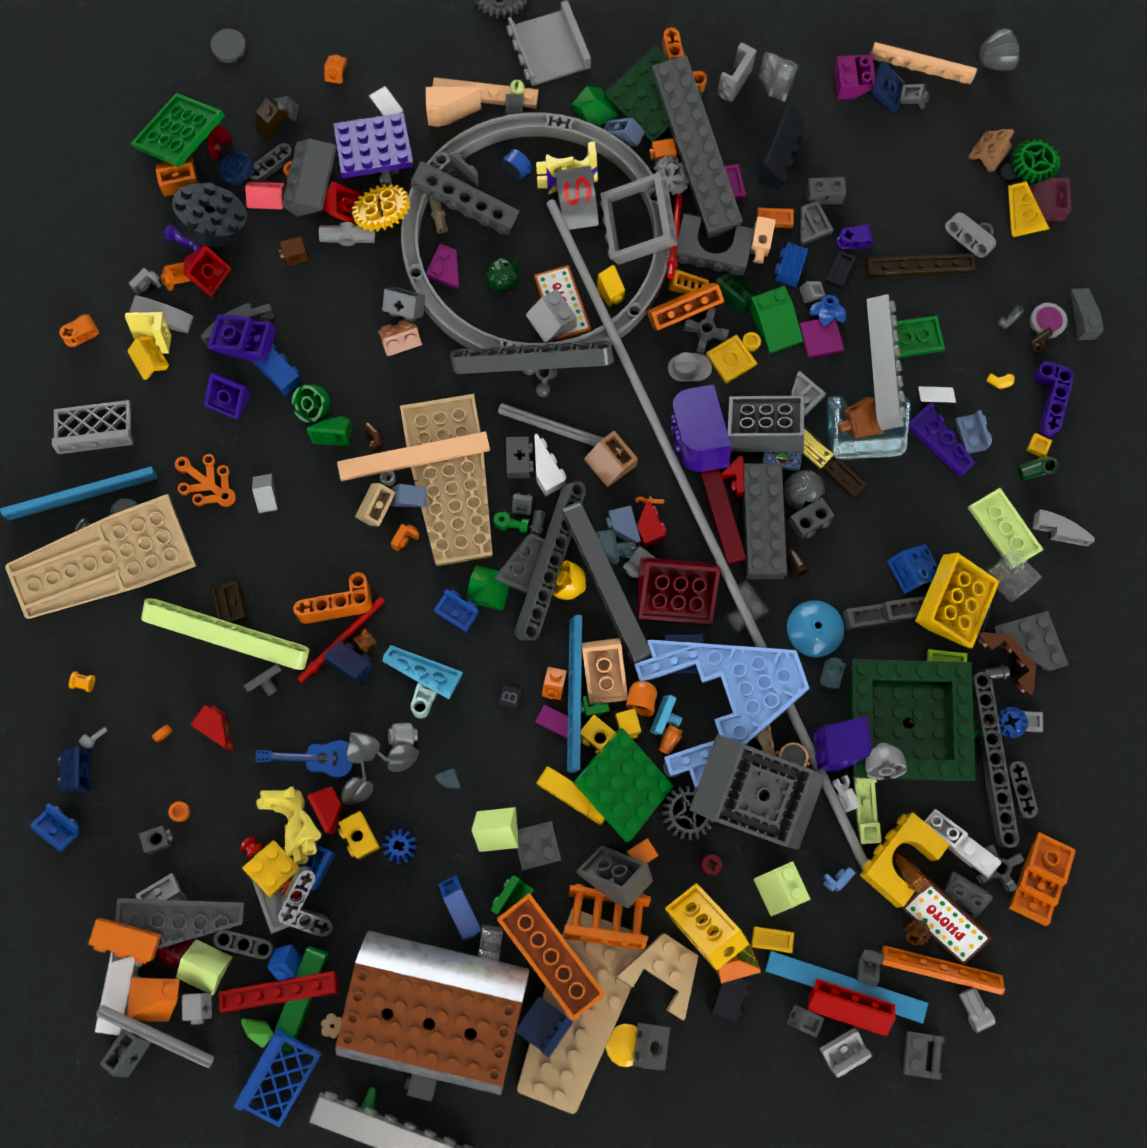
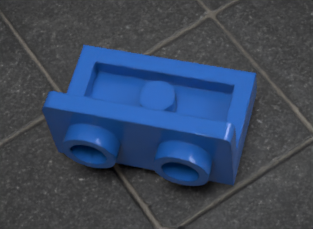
(457, 610)
(55, 827)

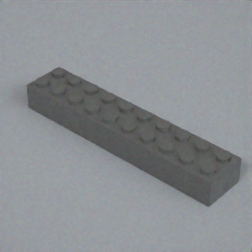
(697, 146)

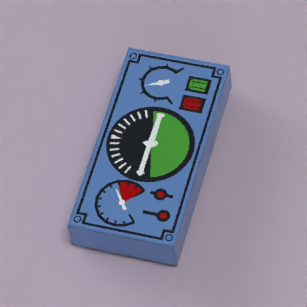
(789, 460)

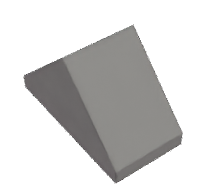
(264, 493)

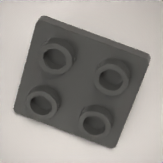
(967, 894)

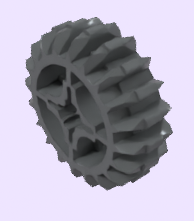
(691, 821)

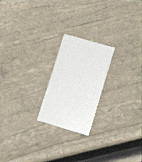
(385, 102)
(937, 394)

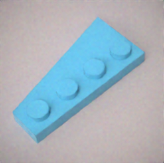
(425, 671)

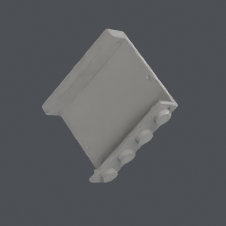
(549, 46)

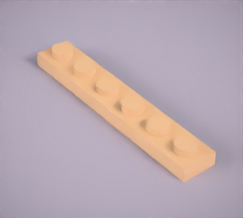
(923, 63)
(491, 93)

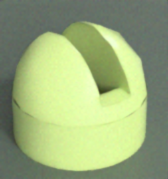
(520, 90)

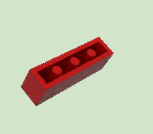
(851, 1007)

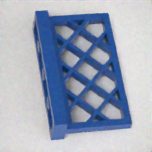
(261, 1069)

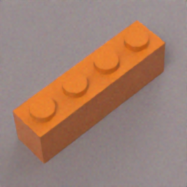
(685, 306)

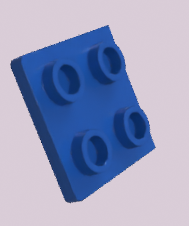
(913, 567)

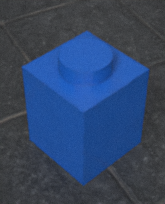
(284, 963)

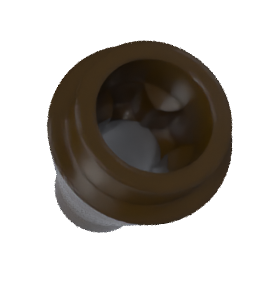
(797, 563)

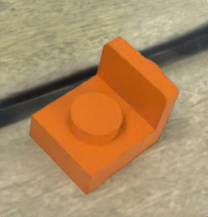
(173, 275)
(401, 539)

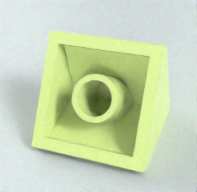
(496, 829)
(203, 966)

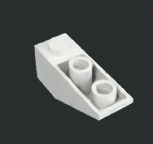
(547, 473)

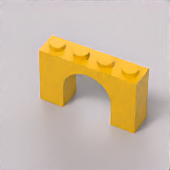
(880, 870)

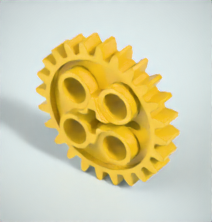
(393, 204)

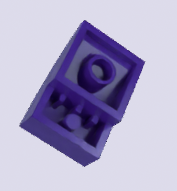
(242, 337)

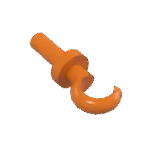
(652, 501)

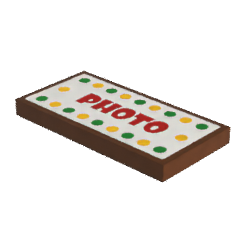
(948, 923)

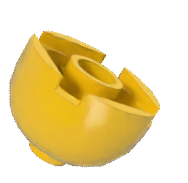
(570, 581)

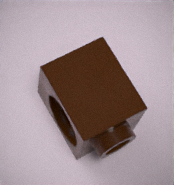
(293, 251)

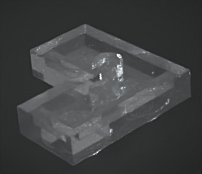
(754, 605)

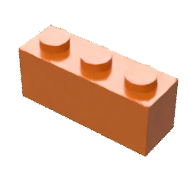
(124, 940)

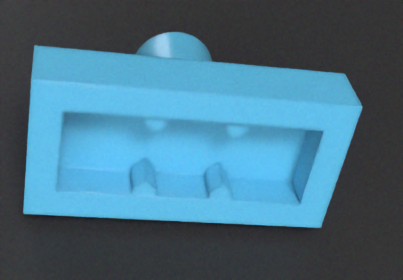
(665, 716)

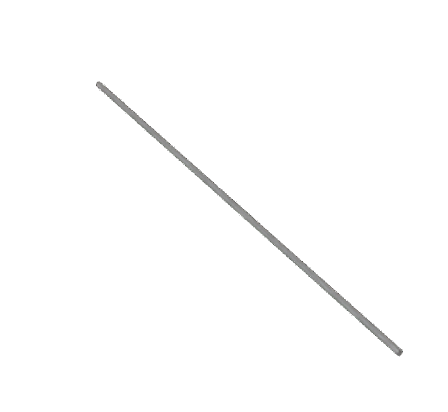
(699, 516)

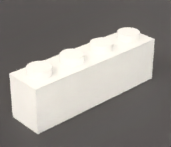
(117, 991)

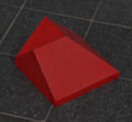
(340, 201)
(206, 269)
(326, 808)

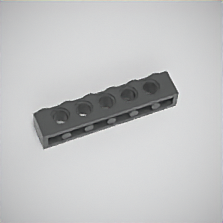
(462, 190)

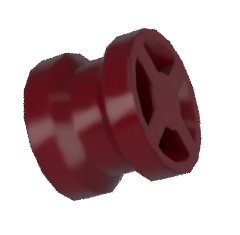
(708, 866)

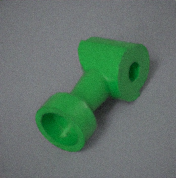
(503, 521)

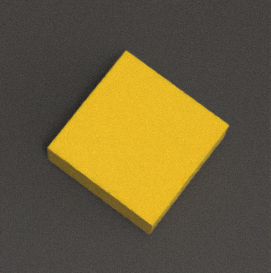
(1039, 445)

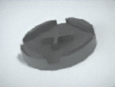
(228, 45)

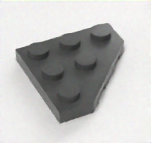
(1037, 639)

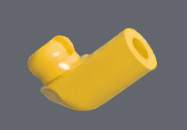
(1002, 382)

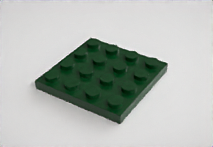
(638, 96)

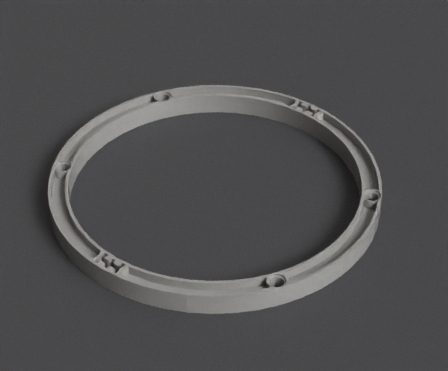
(531, 126)

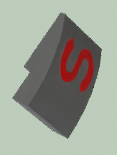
(577, 197)

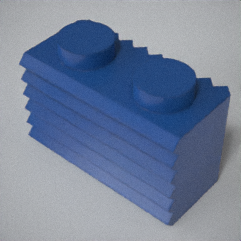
(791, 265)

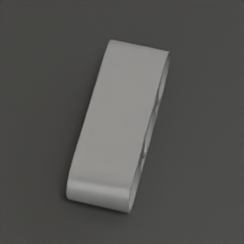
(970, 234)

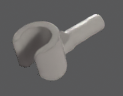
(88, 742)

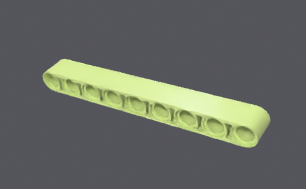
(225, 634)

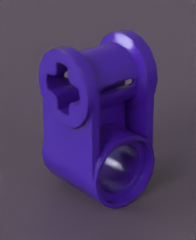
(855, 237)

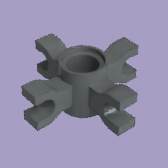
(719, 333)
(1008, 884)

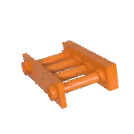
(594, 933)

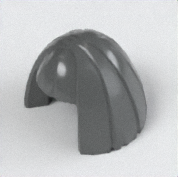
(1000, 51)
(802, 487)

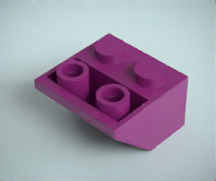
(853, 75)

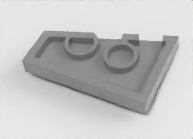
(269, 907)

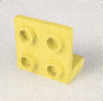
(152, 325)

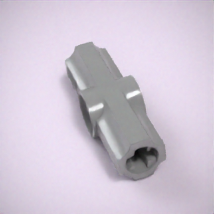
(346, 234)

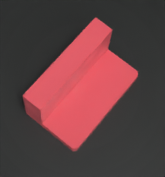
(264, 195)

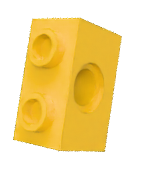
(593, 728)
(367, 844)

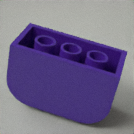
(700, 430)

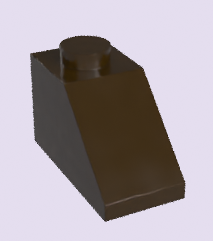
(270, 117)

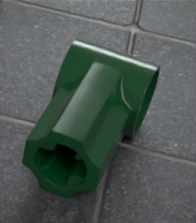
(1037, 467)

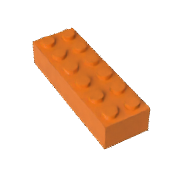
(551, 957)

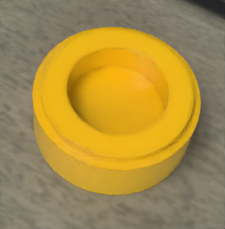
(751, 341)

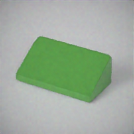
(257, 1031)

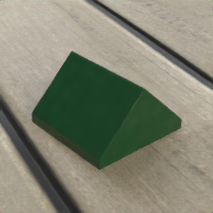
(735, 292)

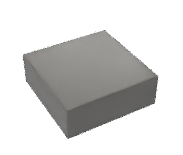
(1035, 721)

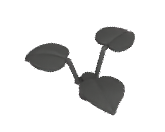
(363, 748)

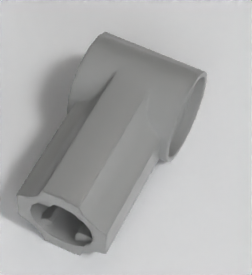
(978, 1015)

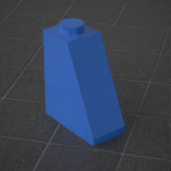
(459, 908)

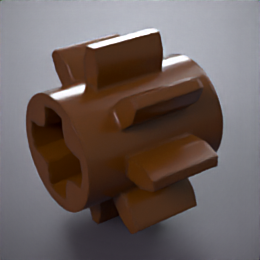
(917, 932)

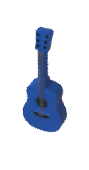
(319, 758)

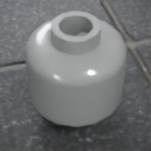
(402, 734)

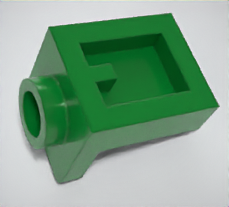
(597, 709)

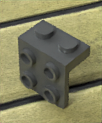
(462, 172)

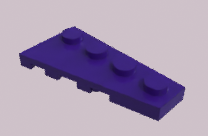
(934, 433)

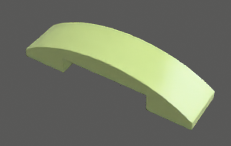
(867, 812)

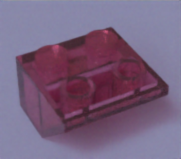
(1053, 198)

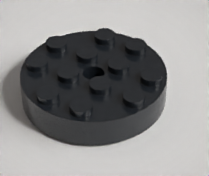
(193, 218)

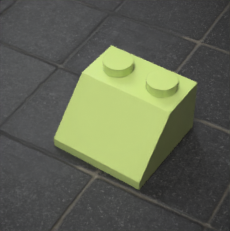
(781, 889)

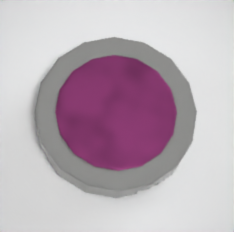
(1049, 316)

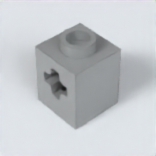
(196, 1007)

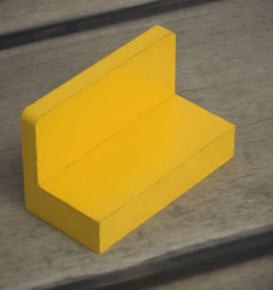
(147, 356)

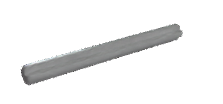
(549, 425)
(155, 1036)

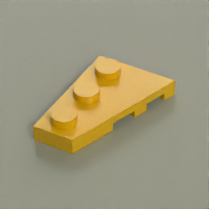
(1024, 211)

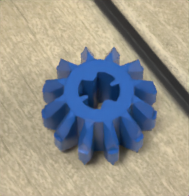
(402, 839)

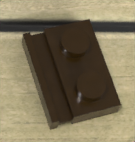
(230, 602)

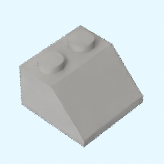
(552, 316)

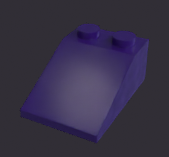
(842, 744)

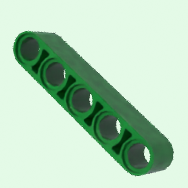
(295, 1011)

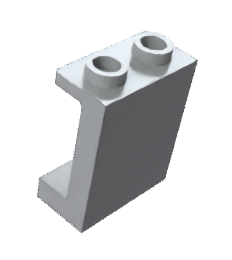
(731, 85)

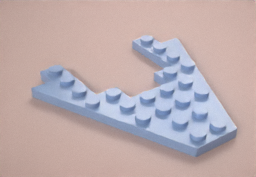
(756, 680)

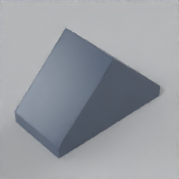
(408, 496)

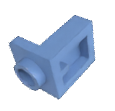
(842, 878)

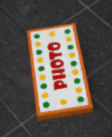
(563, 281)

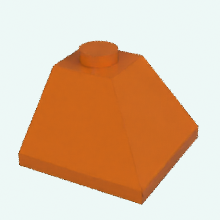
(152, 998)

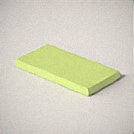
(1004, 525)

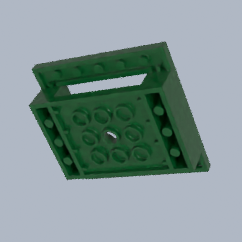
(942, 715)

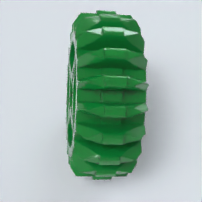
(1025, 156)

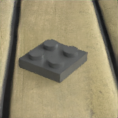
(537, 846)

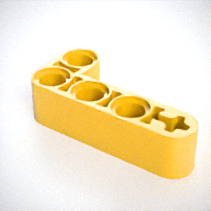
(567, 792)

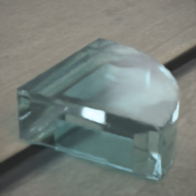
(448, 779)

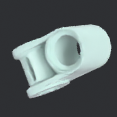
(424, 696)

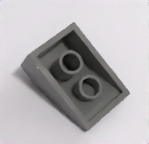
(616, 875)

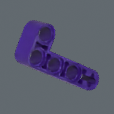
(1053, 401)

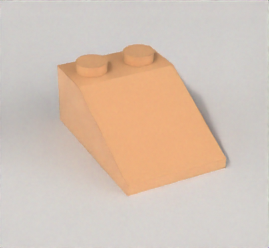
(450, 104)
(604, 671)

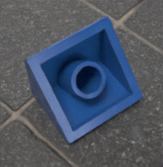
(319, 864)

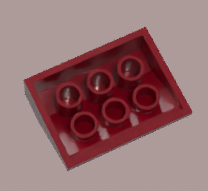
(677, 590)

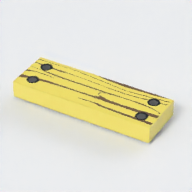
(815, 450)

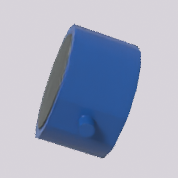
(516, 164)

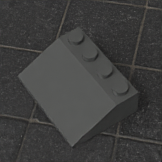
(766, 423)

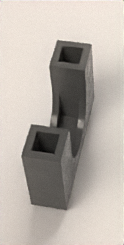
(731, 261)

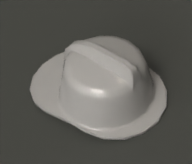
(689, 367)

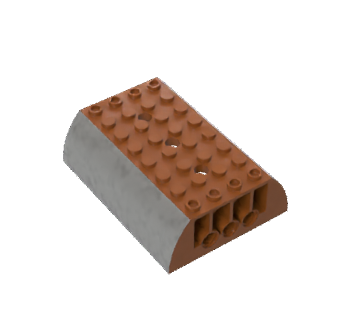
(439, 985)

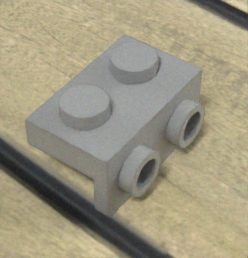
(845, 1052)

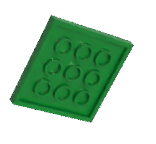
(177, 129)
(623, 784)

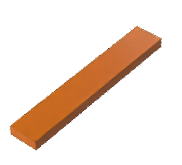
(943, 970)

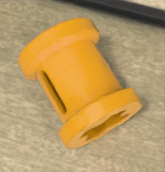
(81, 681)

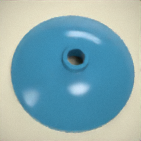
(809, 639)

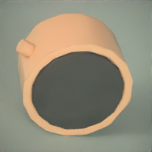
(795, 753)

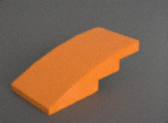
(1042, 879)

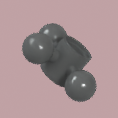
(542, 388)

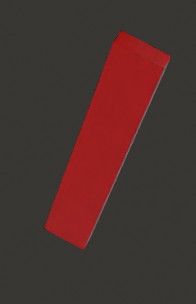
(278, 992)

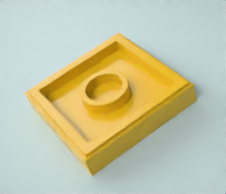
(731, 359)

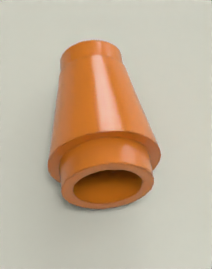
(670, 739)

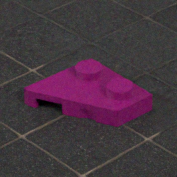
(444, 267)

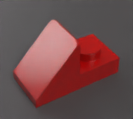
(735, 473)

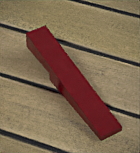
(722, 516)

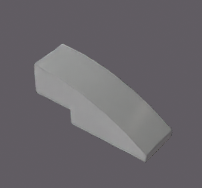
(175, 318)
(1061, 528)

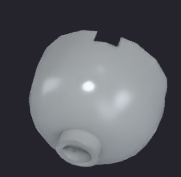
(885, 761)

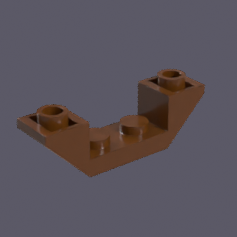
(1027, 678)

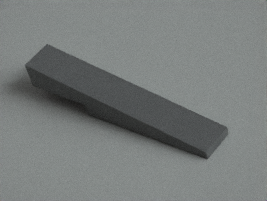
(882, 613)

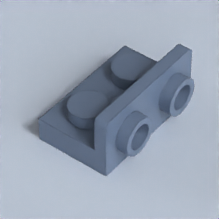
(973, 432)

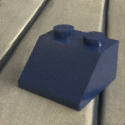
(349, 662)
(74, 770)

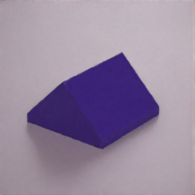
(226, 396)

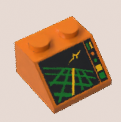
(739, 966)

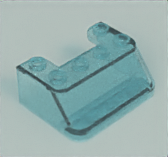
(890, 443)

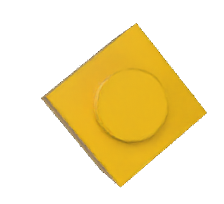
(629, 722)

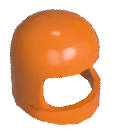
(643, 695)

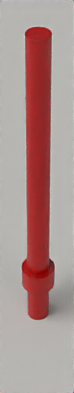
(672, 260)
(313, 666)

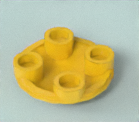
(622, 1045)

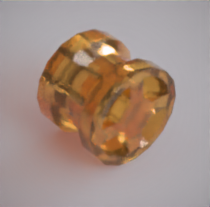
(364, 640)

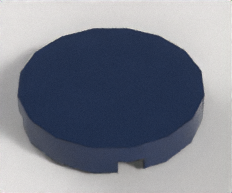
(236, 168)

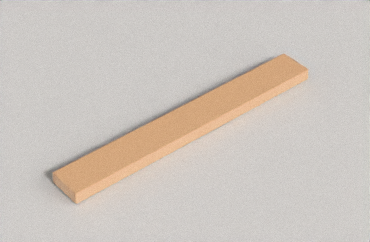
(413, 456)

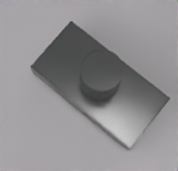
(265, 680)

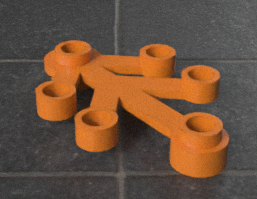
(206, 483)

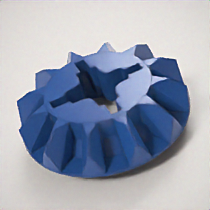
(1021, 725)

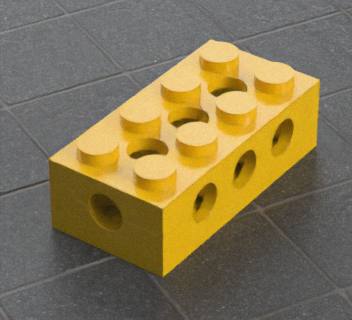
(690, 910)

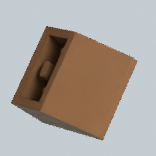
(611, 459)

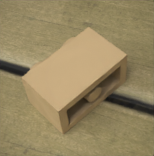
(375, 504)

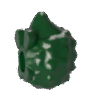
(502, 274)

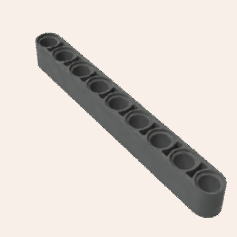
(532, 357)
(545, 567)
(606, 583)
(991, 769)

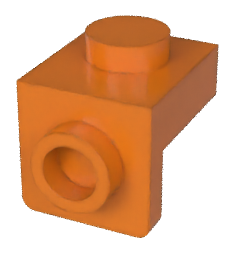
(334, 68)
(554, 683)

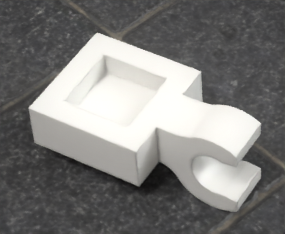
(846, 796)

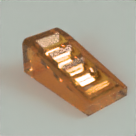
(913, 876)

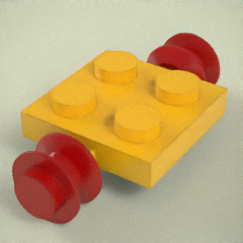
(270, 867)

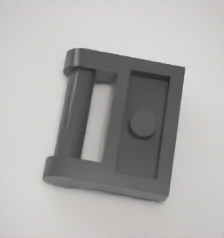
(916, 1055)

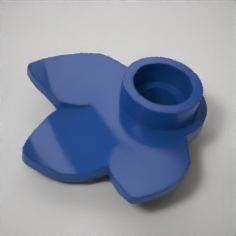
(828, 312)

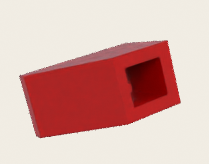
(649, 527)

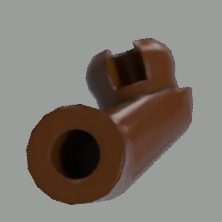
(374, 433)

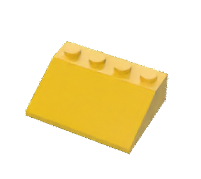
(957, 600)

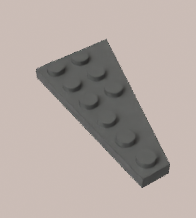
(178, 918)

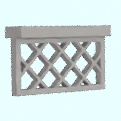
(92, 439)

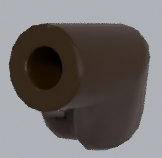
(1040, 339)

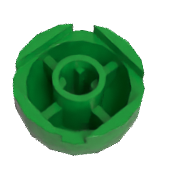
(311, 402)

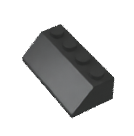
(309, 177)

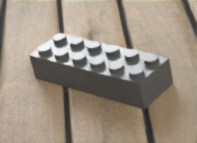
(764, 522)

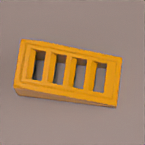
(683, 276)

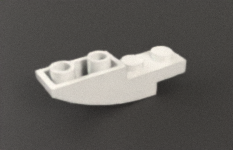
(962, 845)

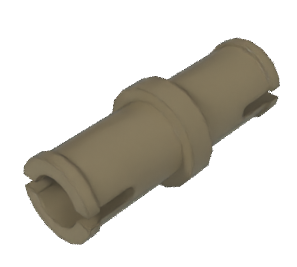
(438, 216)

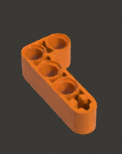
(672, 35)
(309, 609)

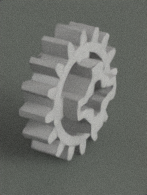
(674, 173)

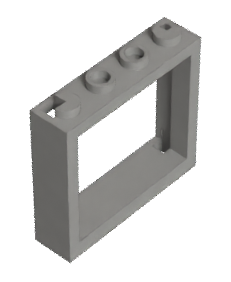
(648, 247)

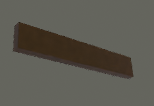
(921, 265)
(842, 473)

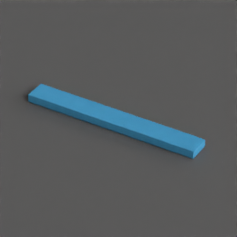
(79, 493)
(574, 694)
(808, 973)

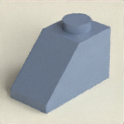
(626, 130)
(624, 524)

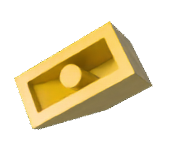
(610, 286)

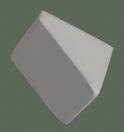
(812, 291)

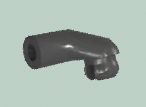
(1012, 317)

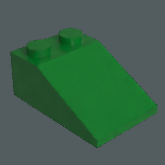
(776, 319)

